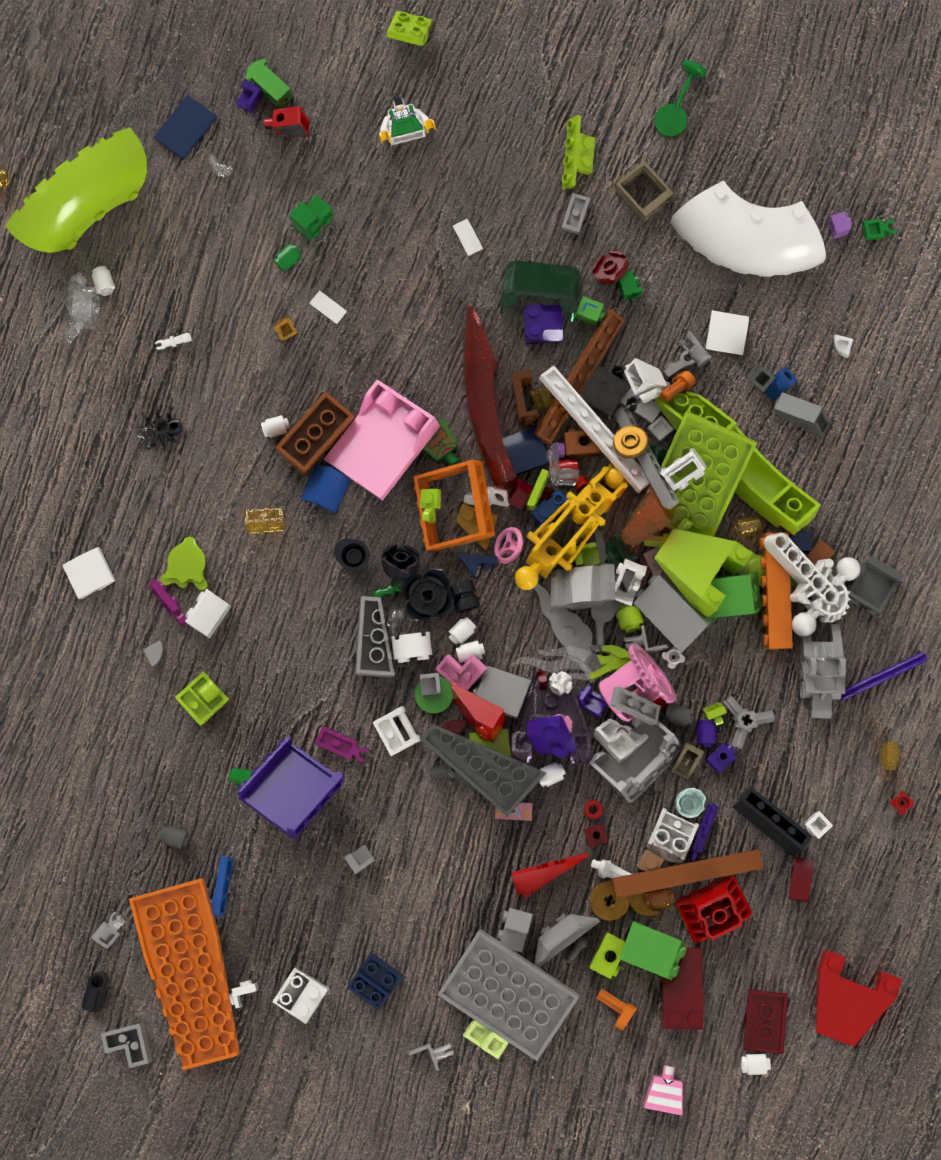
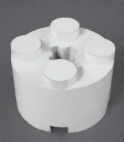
(411, 646)

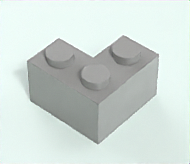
(515, 929)
(134, 1041)

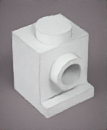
(817, 824)

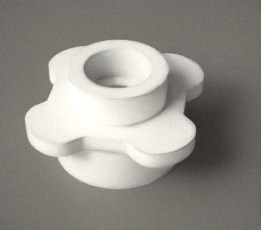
(679, 658)

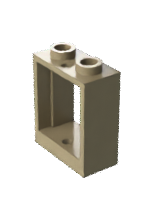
(665, 197)

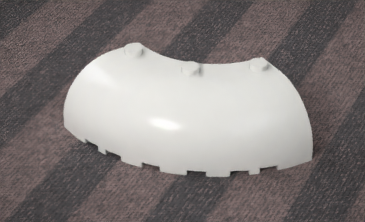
(749, 235)

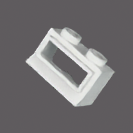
(680, 463)
(640, 570)

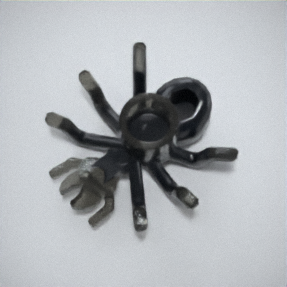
(161, 428)

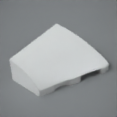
(618, 739)

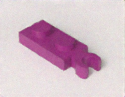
(168, 602)
(339, 744)

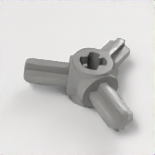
(754, 718)

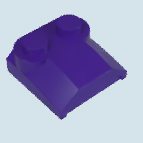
(542, 323)
(550, 736)

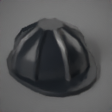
(351, 554)

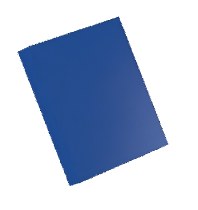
(326, 488)

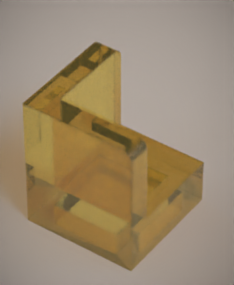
(542, 397)

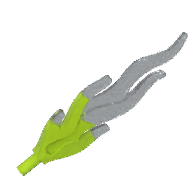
(581, 660)

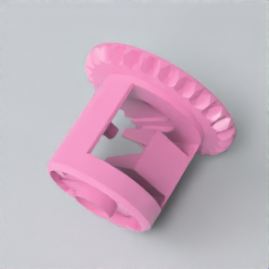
(643, 667)

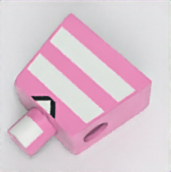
(665, 1092)

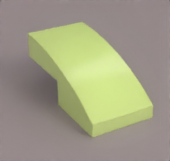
(485, 1039)

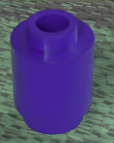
(706, 733)

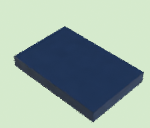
(185, 127)

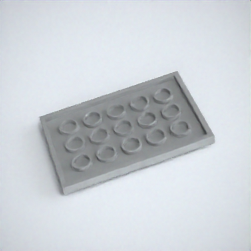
(508, 995)

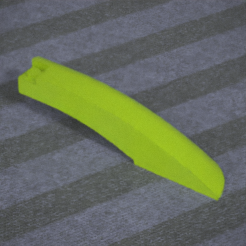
(761, 483)

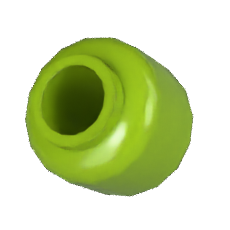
(629, 618)

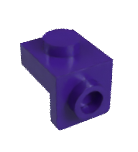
(591, 702)

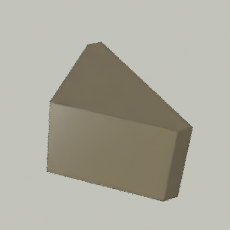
(687, 761)

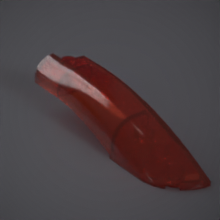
(478, 375)

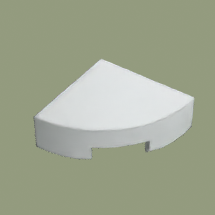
(842, 345)

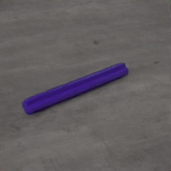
(884, 675)

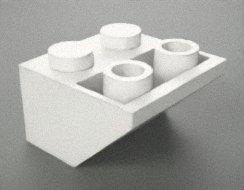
(207, 613)
(300, 995)

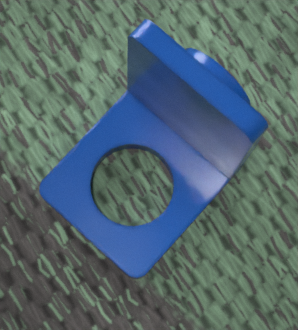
(780, 384)

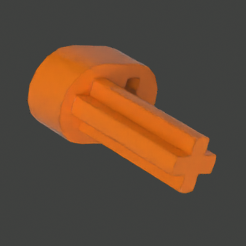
(680, 383)
(625, 1010)

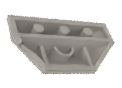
(561, 935)

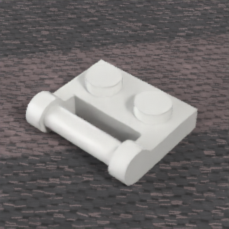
(390, 733)

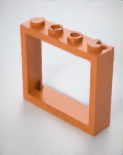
(480, 498)

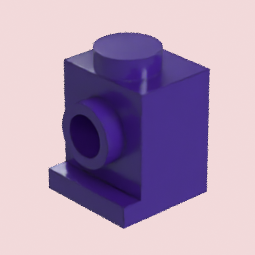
(715, 761)

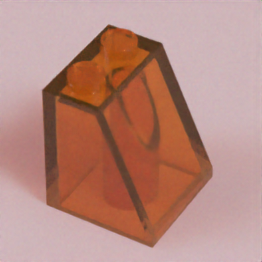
(646, 519)

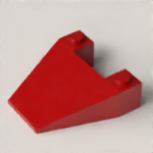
(845, 1007)

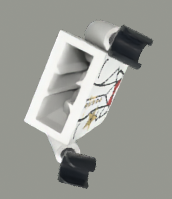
(644, 380)

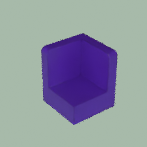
(250, 96)

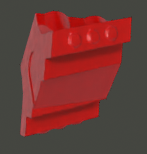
(714, 909)

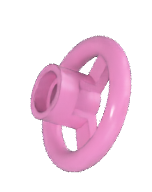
(510, 546)

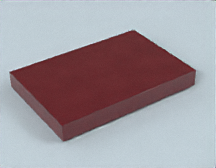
(765, 1021)

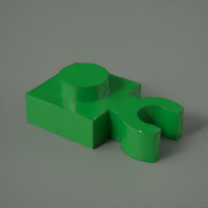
(876, 230)

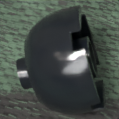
(400, 562)

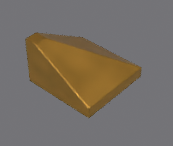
(284, 328)

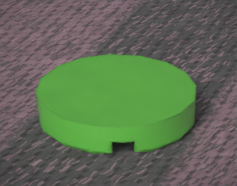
(435, 703)

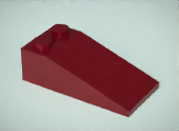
(684, 994)

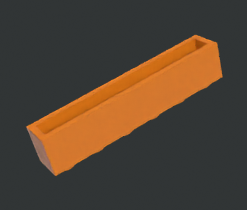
(776, 601)

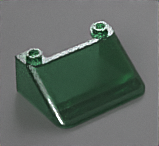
(541, 280)

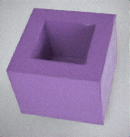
(839, 225)

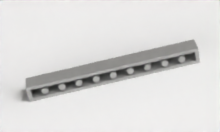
(649, 464)

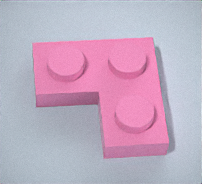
(464, 675)

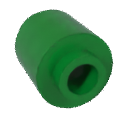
(287, 257)

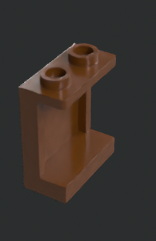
(520, 380)

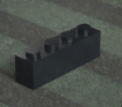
(772, 821)

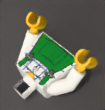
(404, 123)

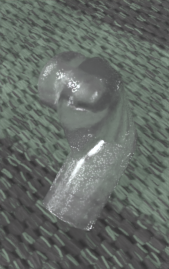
(219, 169)
(392, 621)

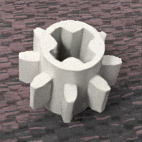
(560, 683)

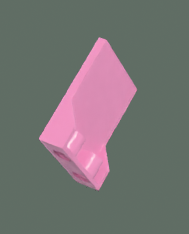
(382, 440)

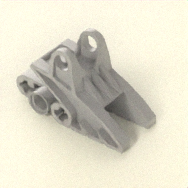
(822, 672)

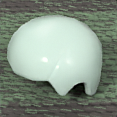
(690, 802)

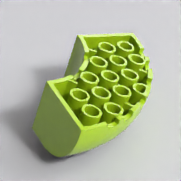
(81, 193)

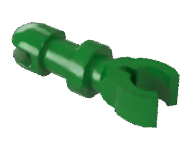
(391, 589)

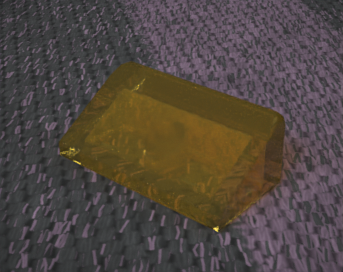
(264, 520)

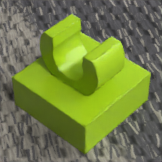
(714, 712)

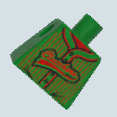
(442, 445)

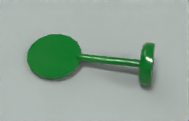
(671, 118)

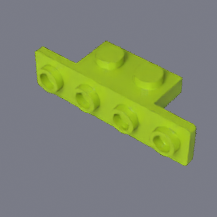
(578, 153)

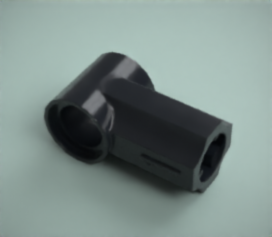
(95, 993)

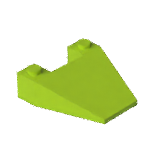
(693, 562)

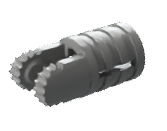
(697, 352)

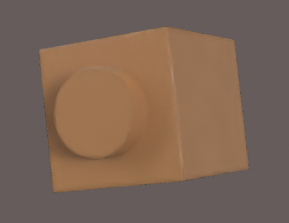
(649, 861)

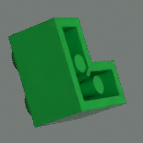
(311, 217)

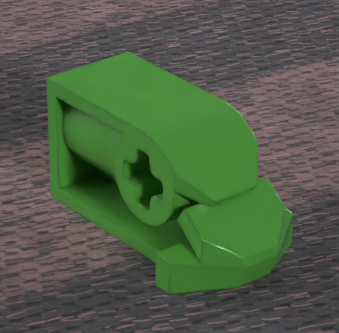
(269, 83)

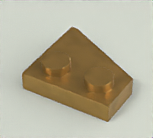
(468, 521)

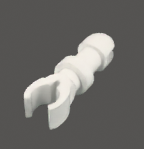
(172, 341)

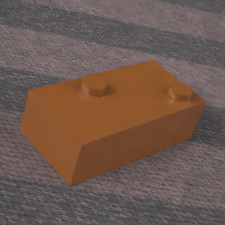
(314, 433)

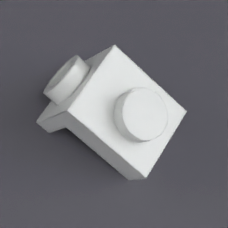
(245, 987)

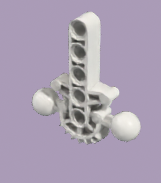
(825, 584)

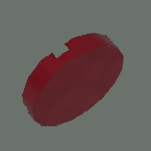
(610, 267)

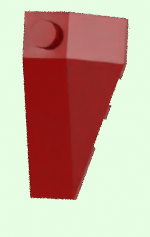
(535, 877)

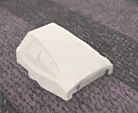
(671, 837)

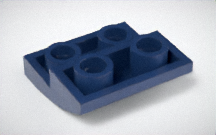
(525, 451)
(375, 981)

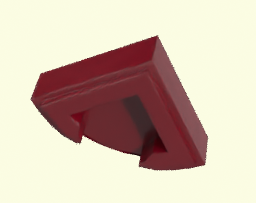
(541, 679)
(455, 726)

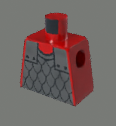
(289, 122)

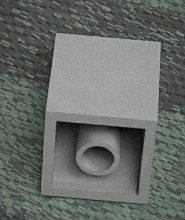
(503, 690)

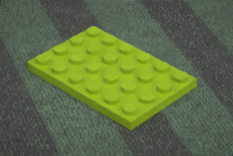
(726, 459)

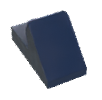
(472, 561)

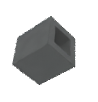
(760, 377)

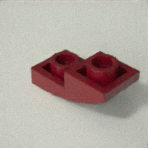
(801, 879)

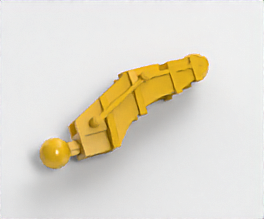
(539, 559)

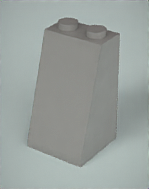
(671, 612)

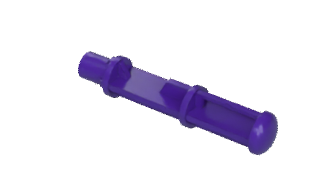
(703, 831)

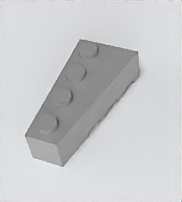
(373, 649)

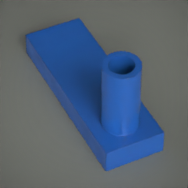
(222, 886)

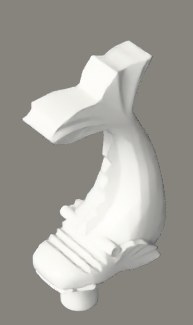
(607, 869)

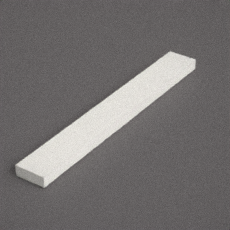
(593, 427)

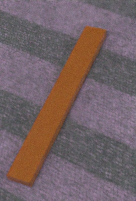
(581, 373)
(686, 873)

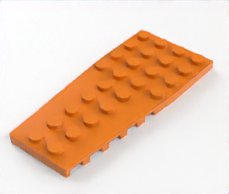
(188, 970)

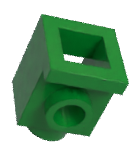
(629, 286)

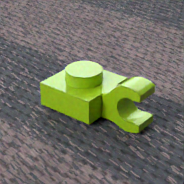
(430, 501)

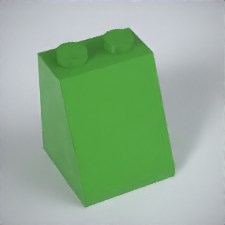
(741, 594)
(653, 951)

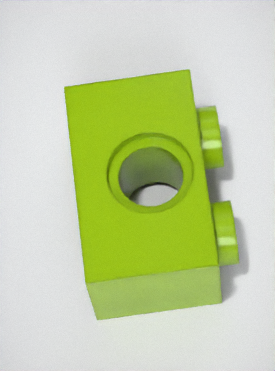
(599, 963)

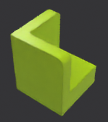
(588, 555)

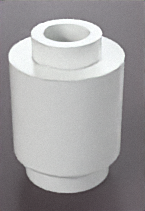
(103, 280)
(275, 426)
(461, 631)
(467, 650)
(553, 774)
(755, 1064)

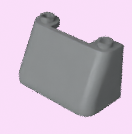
(644, 765)

